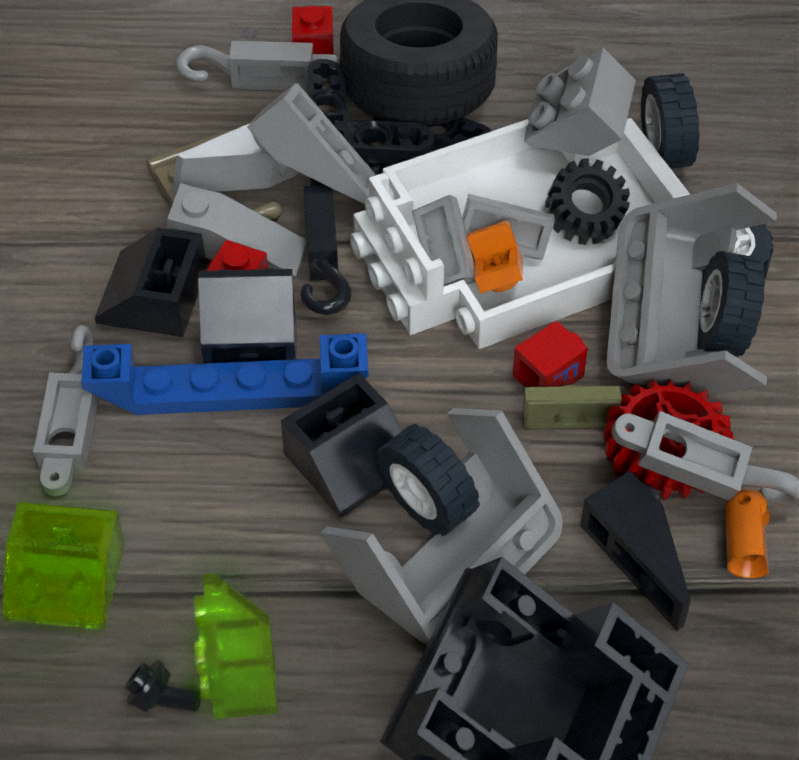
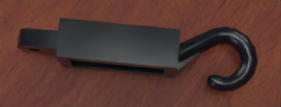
(323, 250)

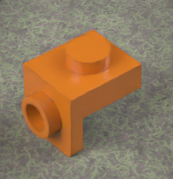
(496, 257)

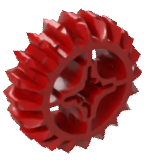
(647, 404)

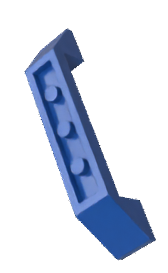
(229, 386)

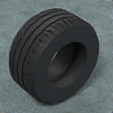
(418, 59)

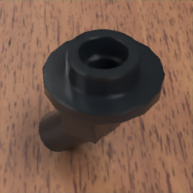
(150, 686)

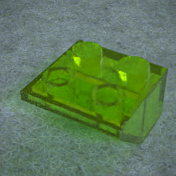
(61, 565)
(234, 652)

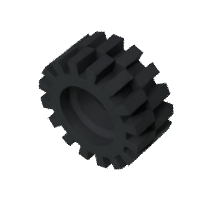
(596, 181)

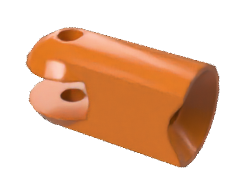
(746, 534)

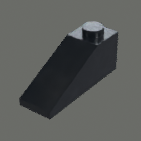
(635, 534)

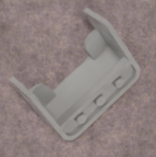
(660, 288)
(512, 522)

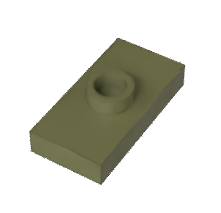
(568, 406)

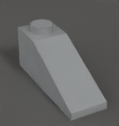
(307, 141)
(229, 165)
(224, 218)

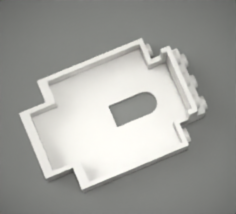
(511, 172)

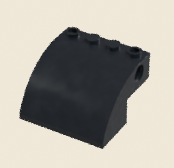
(532, 680)

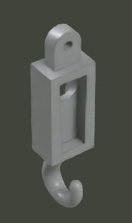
(255, 63)
(65, 409)
(709, 459)

